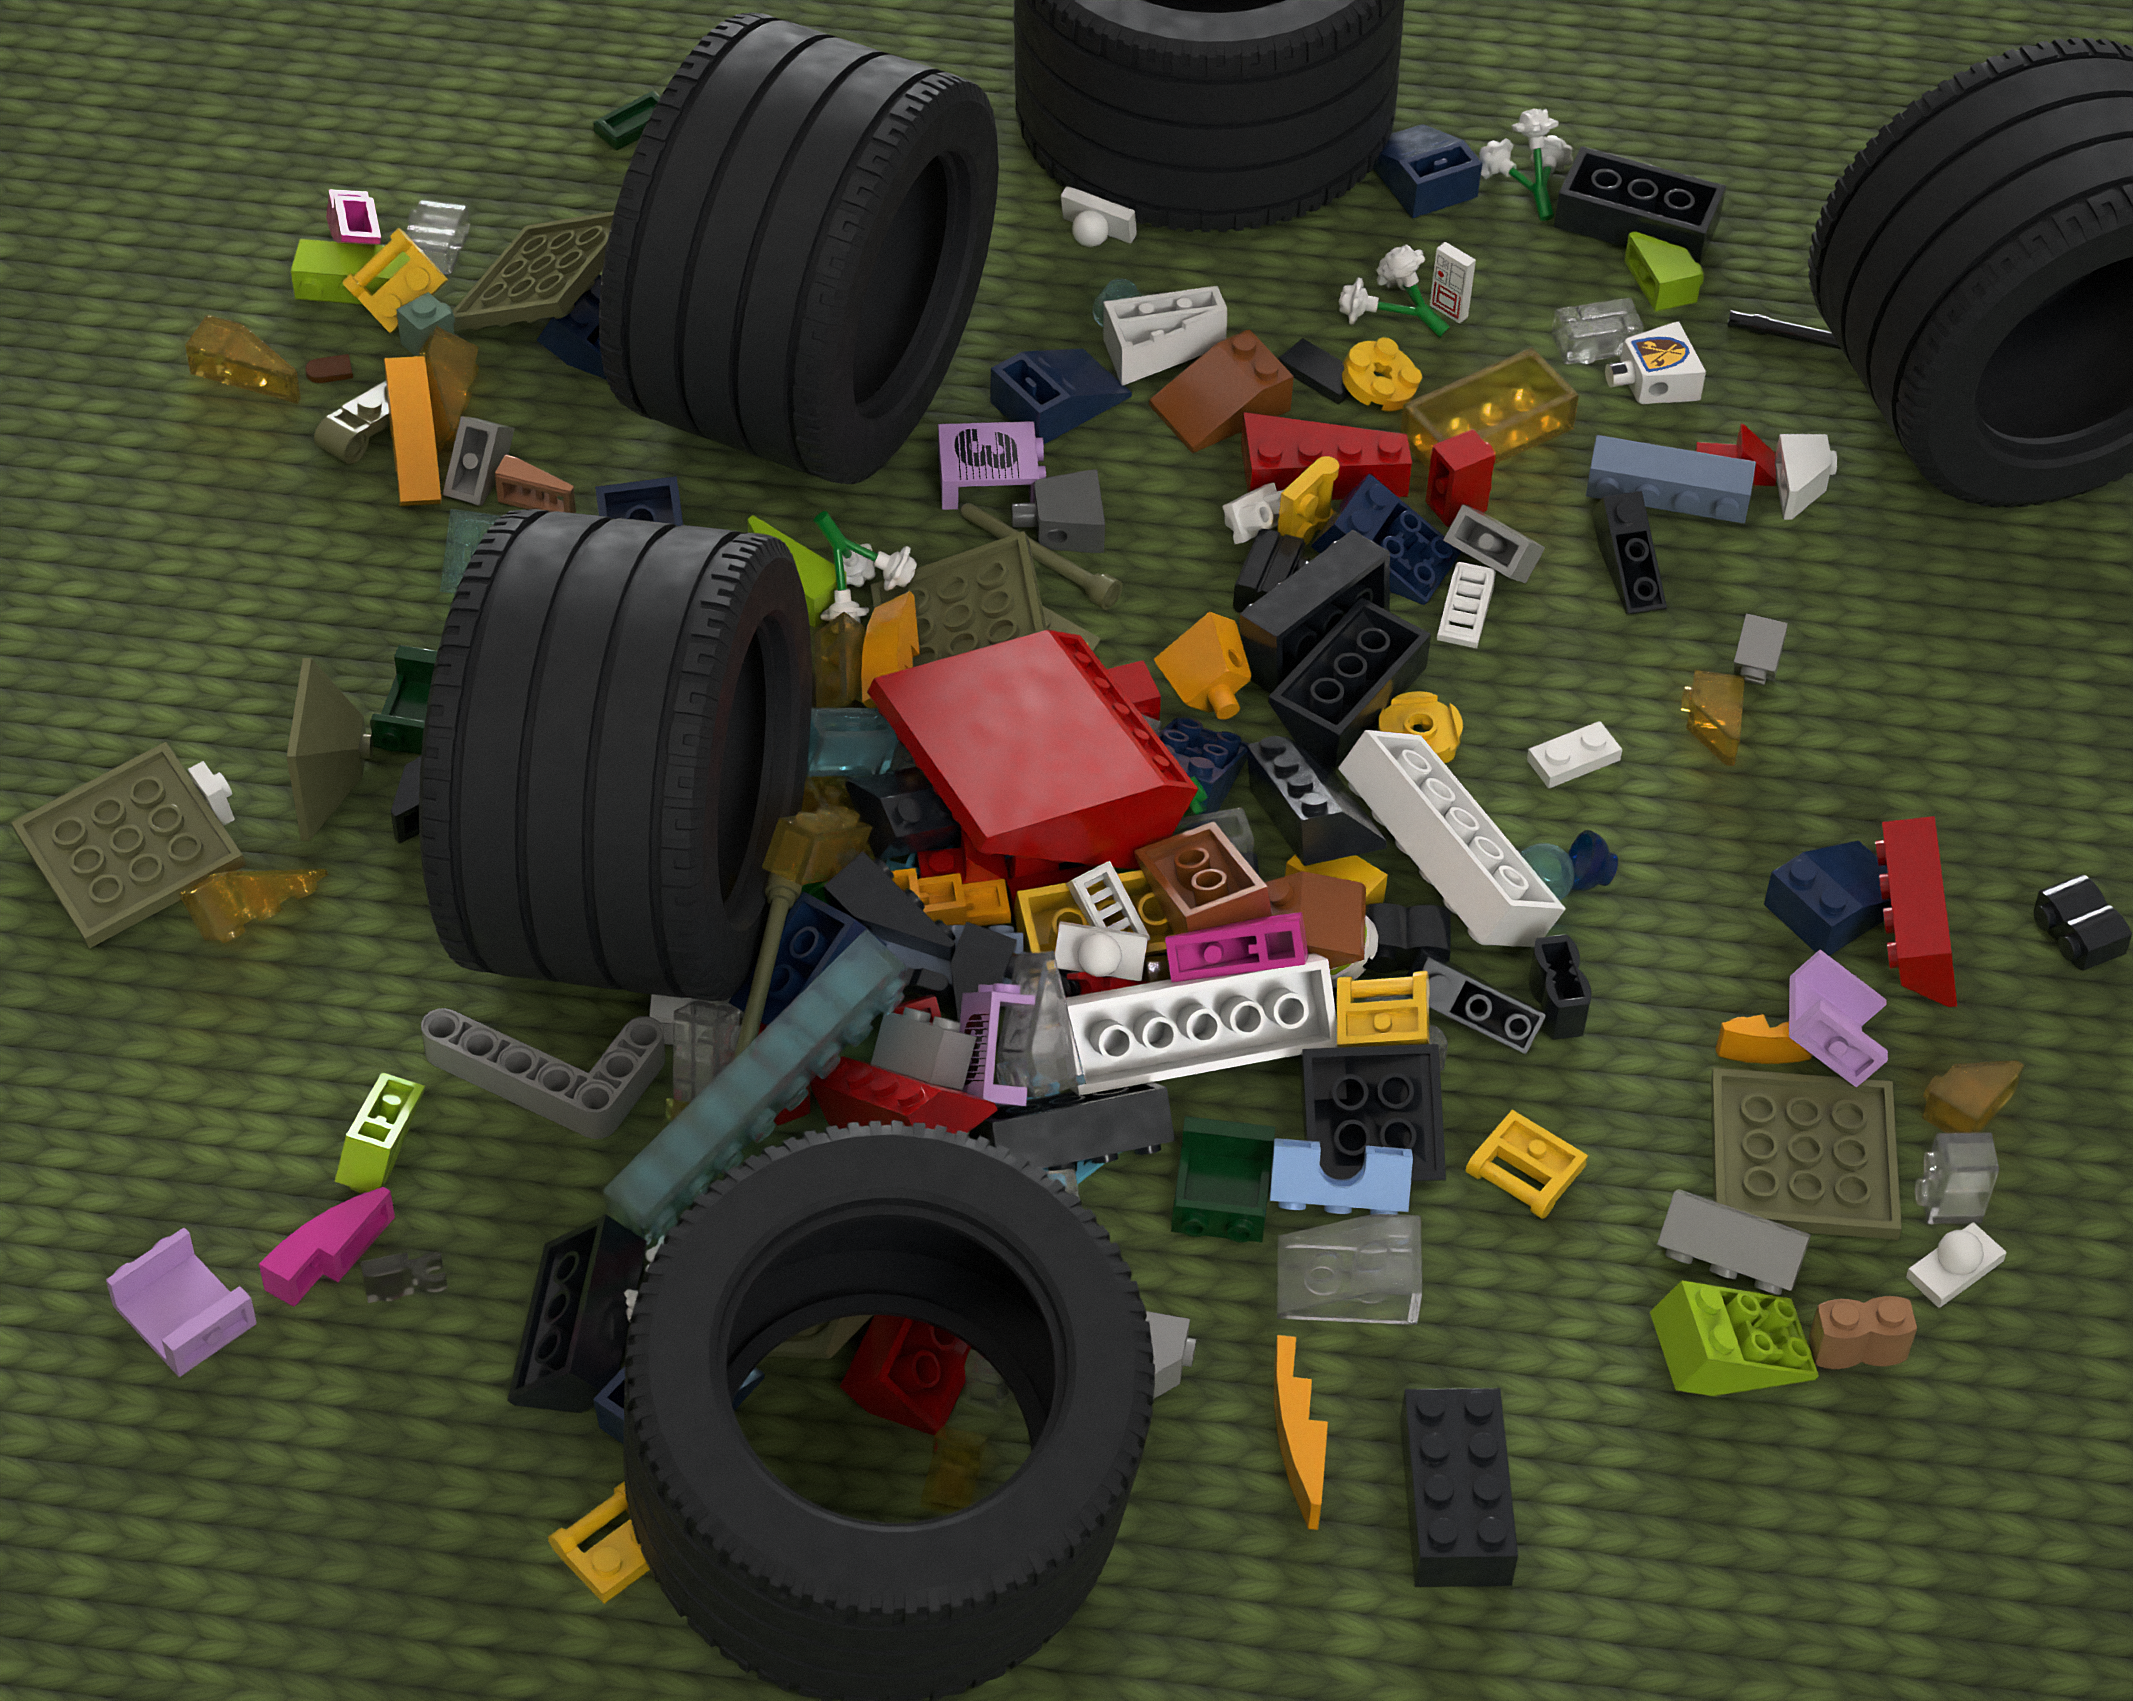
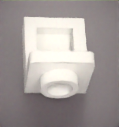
(214, 790)

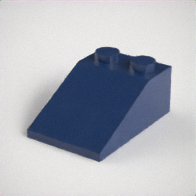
(641, 500)
(1828, 895)
(809, 943)

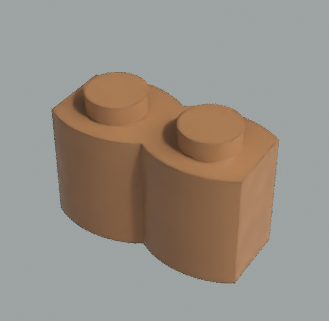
(1866, 1332)

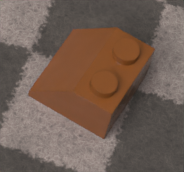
(1331, 913)

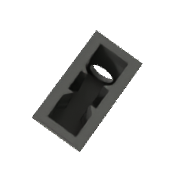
(1065, 512)

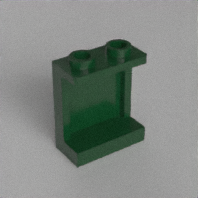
(404, 712)
(1223, 1179)

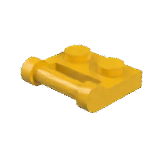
(410, 282)
(1307, 501)
(1383, 1021)
(1535, 1154)
(612, 1561)

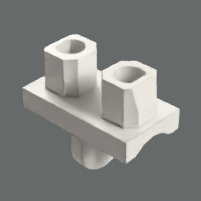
(1253, 512)

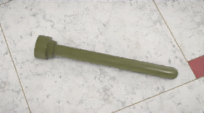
(1102, 589)
(781, 896)

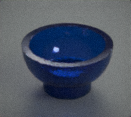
(1592, 861)

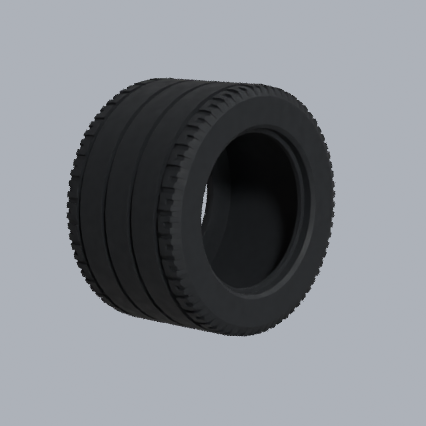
(1208, 104)
(798, 246)
(1991, 274)
(612, 747)
(919, 1233)

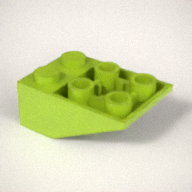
(1730, 1340)

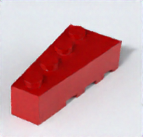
(1283, 448)

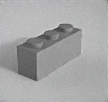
(1733, 1242)

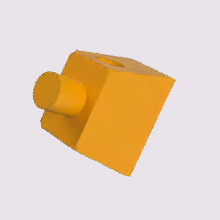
(1207, 665)

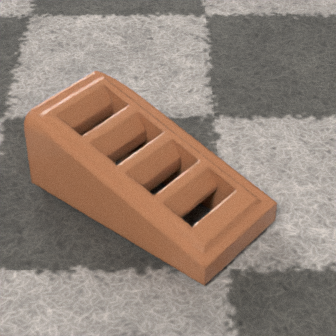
(526, 485)

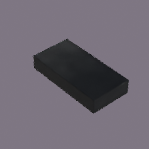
(1316, 370)

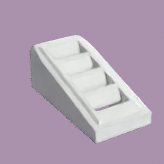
(1472, 582)
(1115, 889)

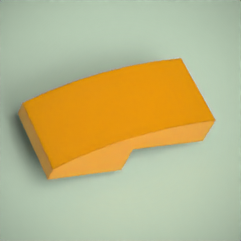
(1755, 1042)

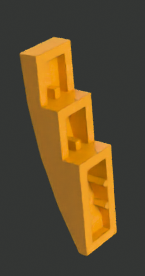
(412, 431)
(889, 641)
(957, 902)
(1300, 1439)

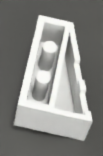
(1162, 330)

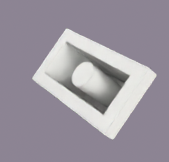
(1802, 470)

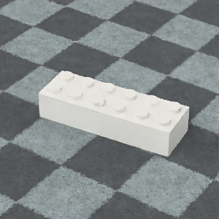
(1450, 839)
(1201, 1024)

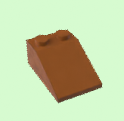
(1215, 391)
(1202, 880)

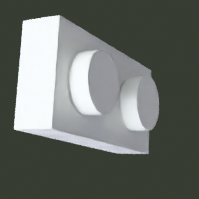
(1574, 754)

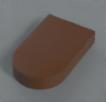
(329, 369)

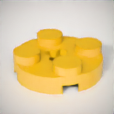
(1384, 357)
(1422, 708)

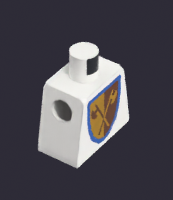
(1659, 367)

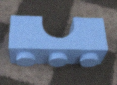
(1379, 1185)

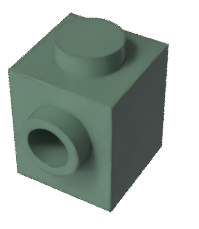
(419, 320)

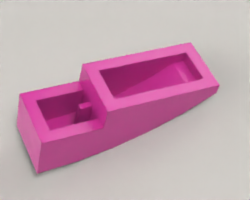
(352, 218)
(326, 1245)

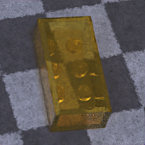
(1506, 404)

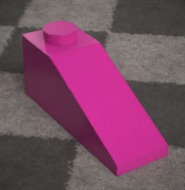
(1238, 948)

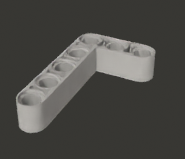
(543, 1084)

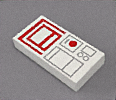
(1452, 282)

